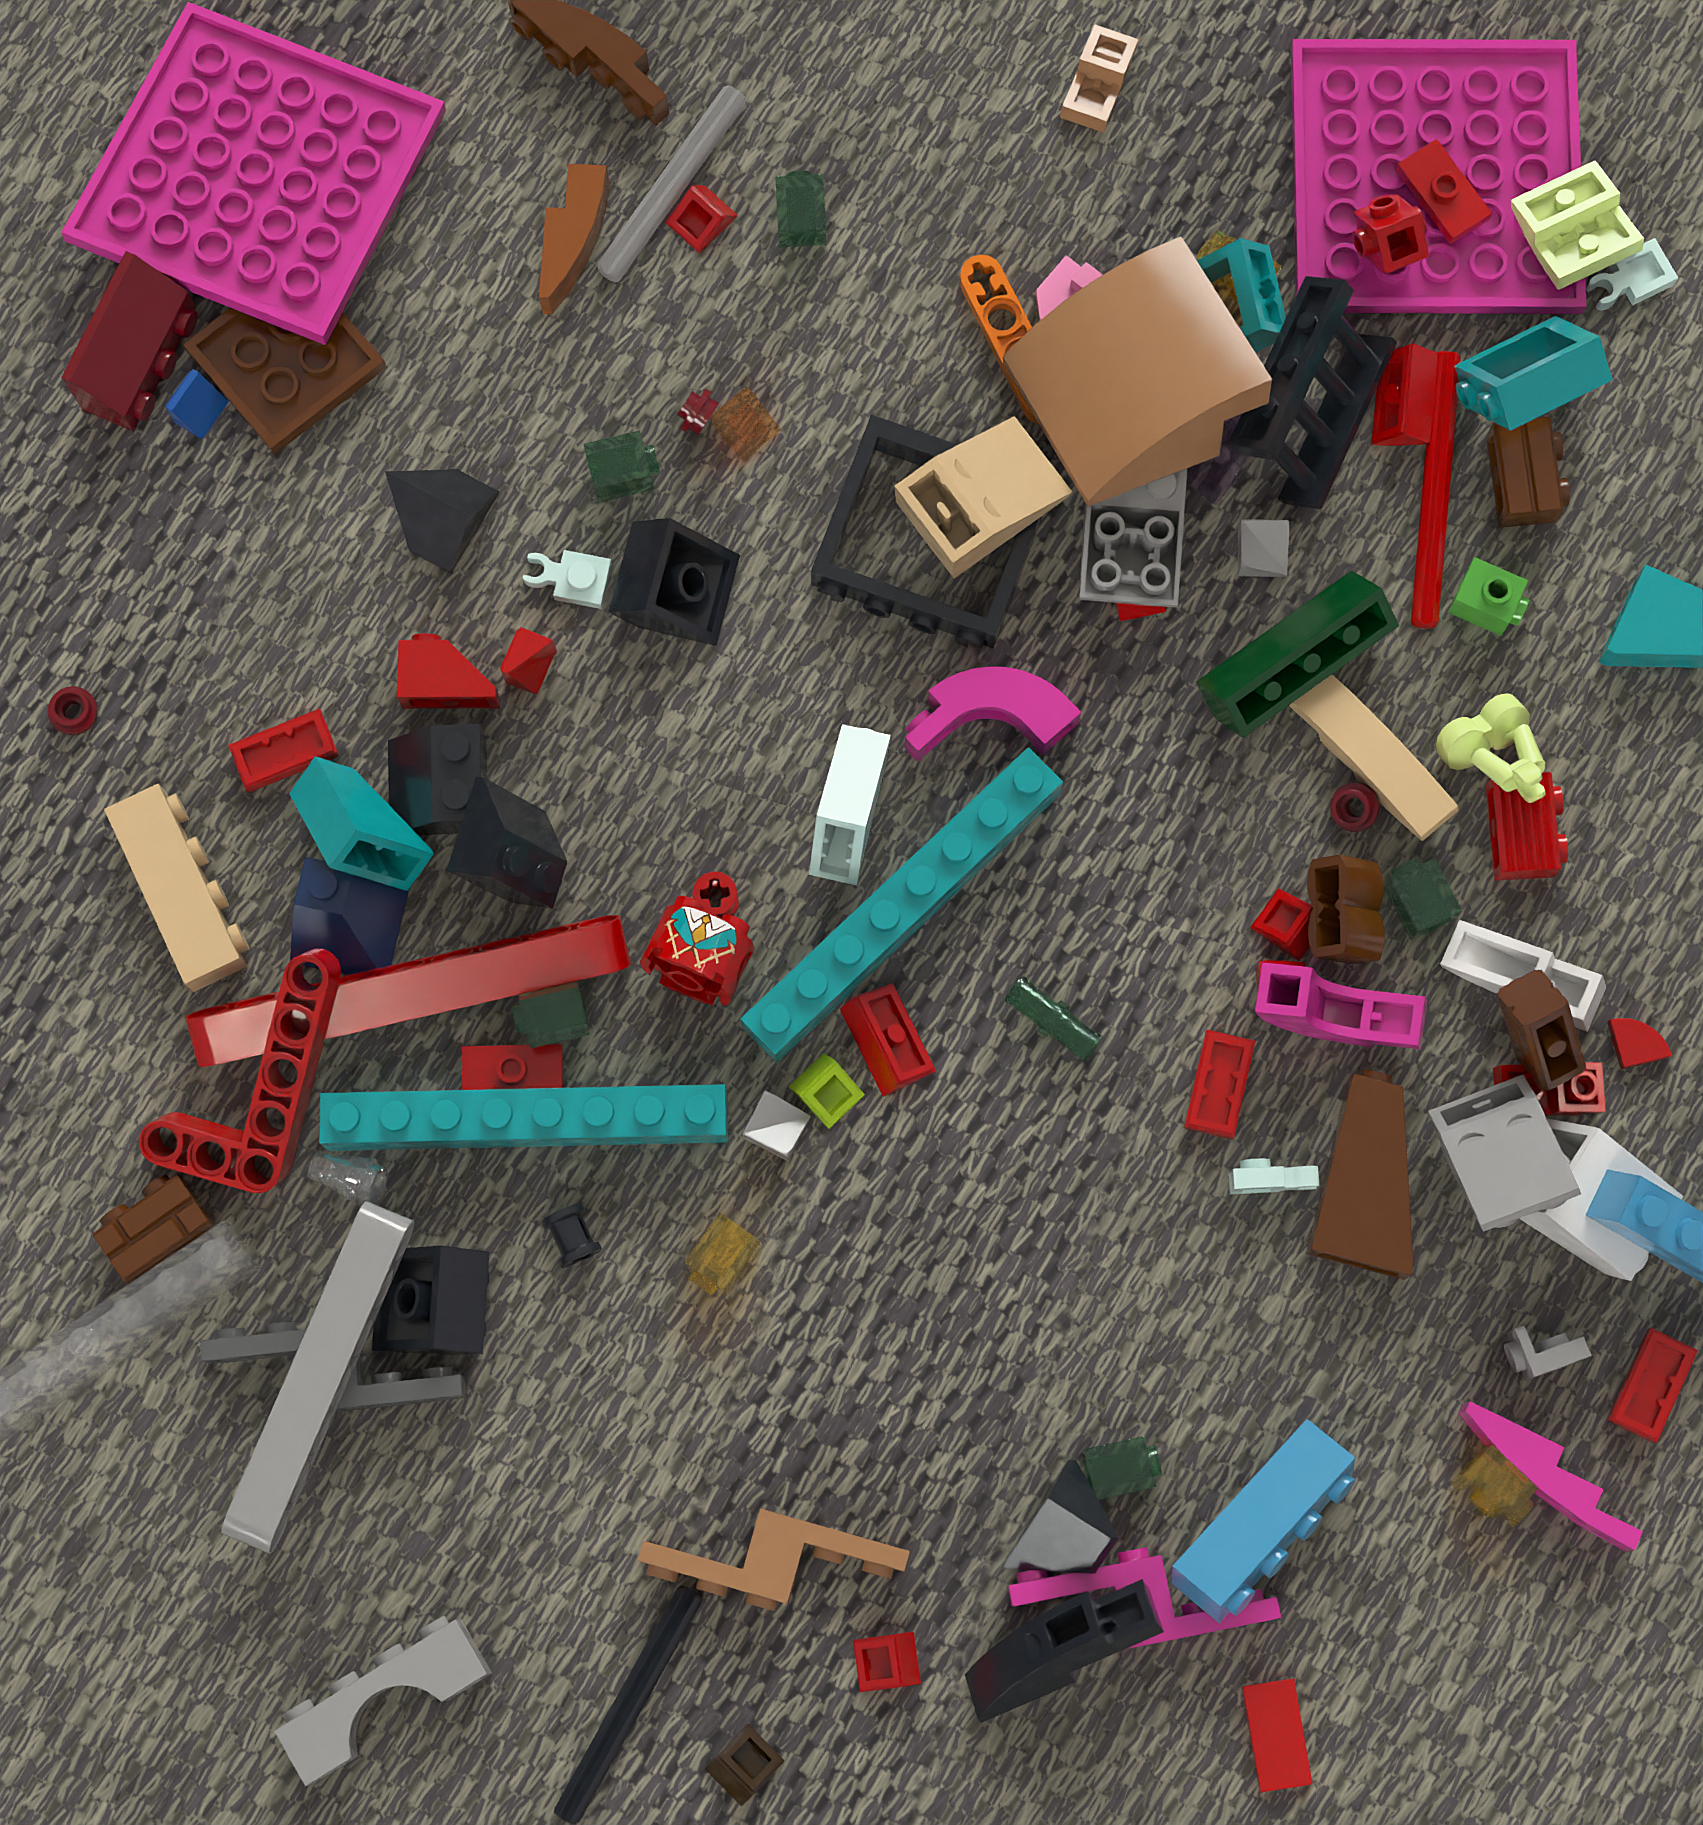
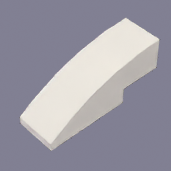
(1496, 960)

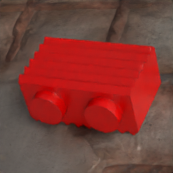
(1526, 833)

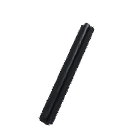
(628, 1705)

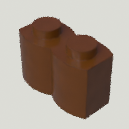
(1345, 909)

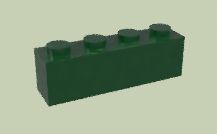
(1297, 653)

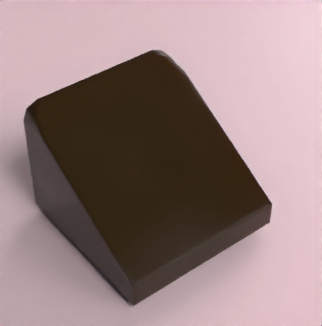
(745, 1765)

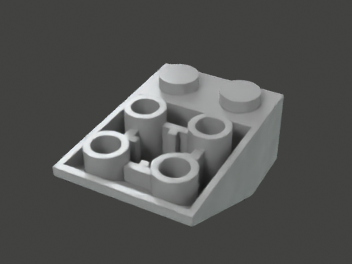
(1135, 545)
(1503, 1153)

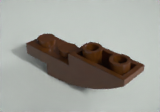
(584, 41)

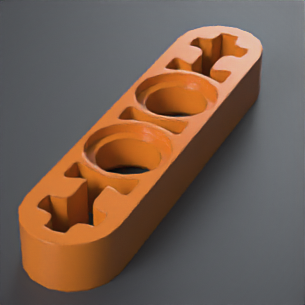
(998, 340)

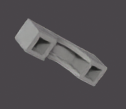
(325, 1734)

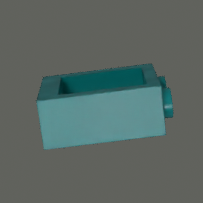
(1254, 287)
(1532, 373)

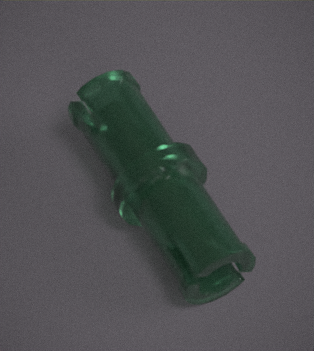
(1053, 1018)

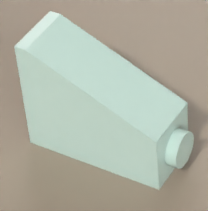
(848, 804)

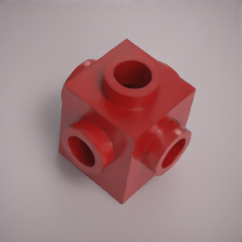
(1390, 233)

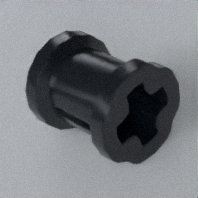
(571, 1235)

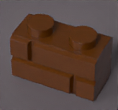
(1527, 473)
(1541, 1029)
(153, 1227)

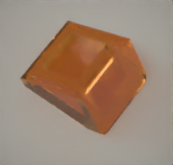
(744, 423)

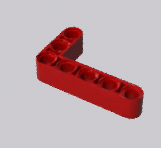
(270, 1091)

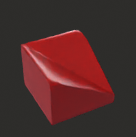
(528, 660)

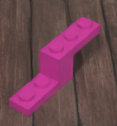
(1132, 1567)

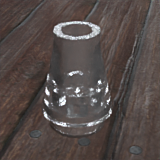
(350, 1176)

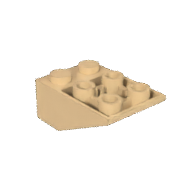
(980, 494)

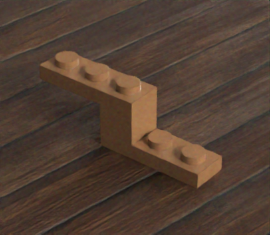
(773, 1559)

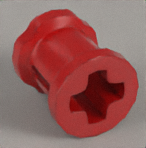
(718, 880)

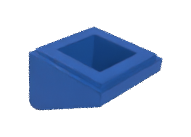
(196, 404)

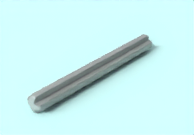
(671, 183)

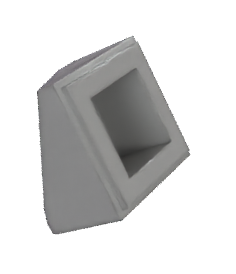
(1263, 548)
(776, 1125)

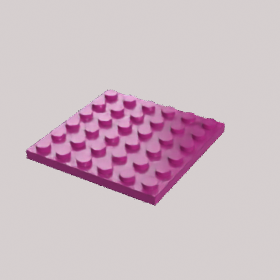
(1497, 111)
(255, 172)

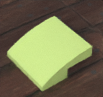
(1576, 225)

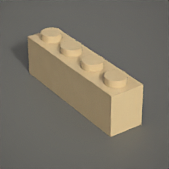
(176, 886)

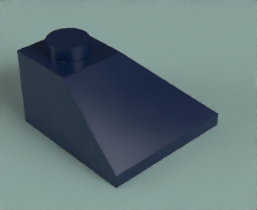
(346, 917)

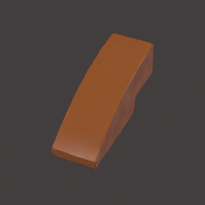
(572, 233)

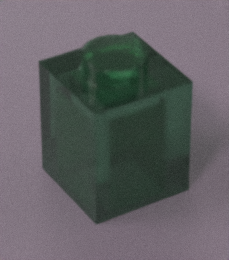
(801, 209)
(621, 466)
(1421, 897)
(551, 1014)
(1121, 1467)

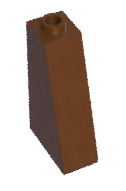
(1365, 1188)

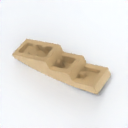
(1376, 757)

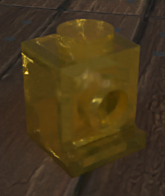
(1496, 1486)

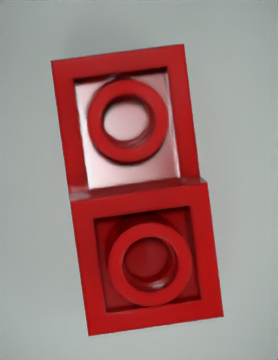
(1576, 1096)

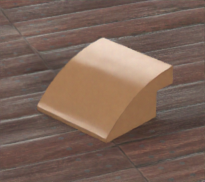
(1137, 373)

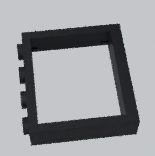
(882, 598)

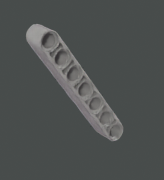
(317, 1377)

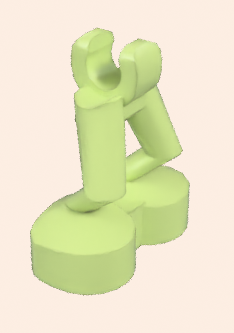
(1498, 725)

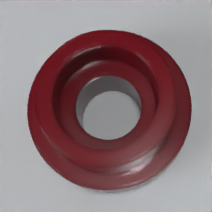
(697, 411)
(62, 700)
(1340, 807)

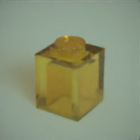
(721, 1256)

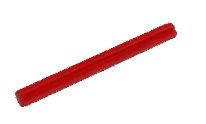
(1435, 496)

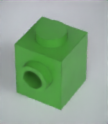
(1490, 597)

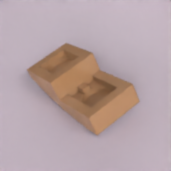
(1099, 78)

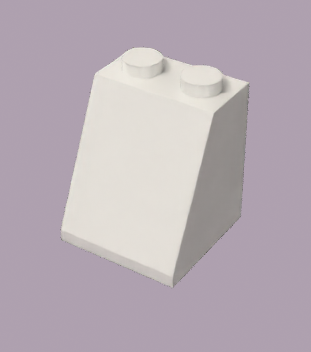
(1589, 1156)

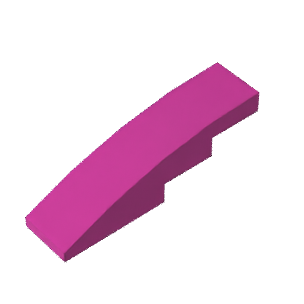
(1537, 1461)

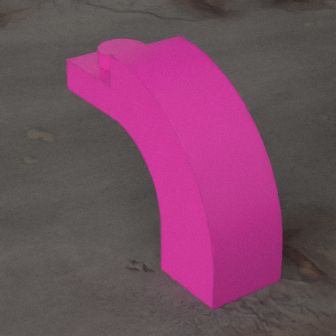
(993, 693)
(1324, 1010)

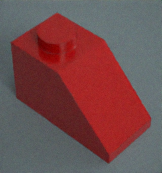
(440, 677)

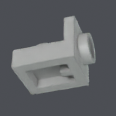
(1553, 1355)

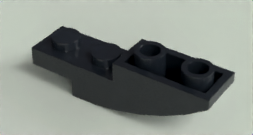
(1056, 1643)

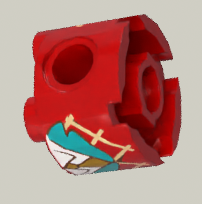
(698, 952)

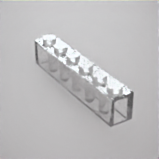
(122, 1326)

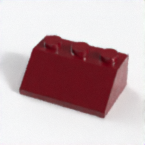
(130, 343)

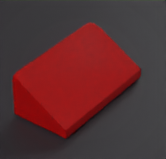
(1406, 398)
(887, 1039)

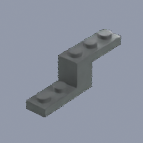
(386, 1388)

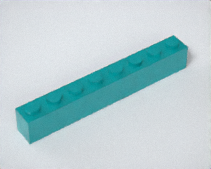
(901, 905)
(524, 1117)

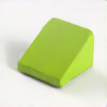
(826, 1090)

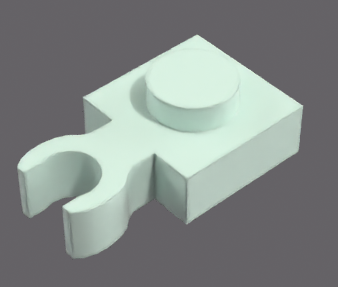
(1636, 276)
(577, 579)
(1260, 1177)

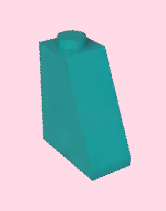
(1657, 624)
(357, 826)

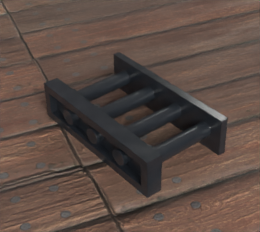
(1292, 366)

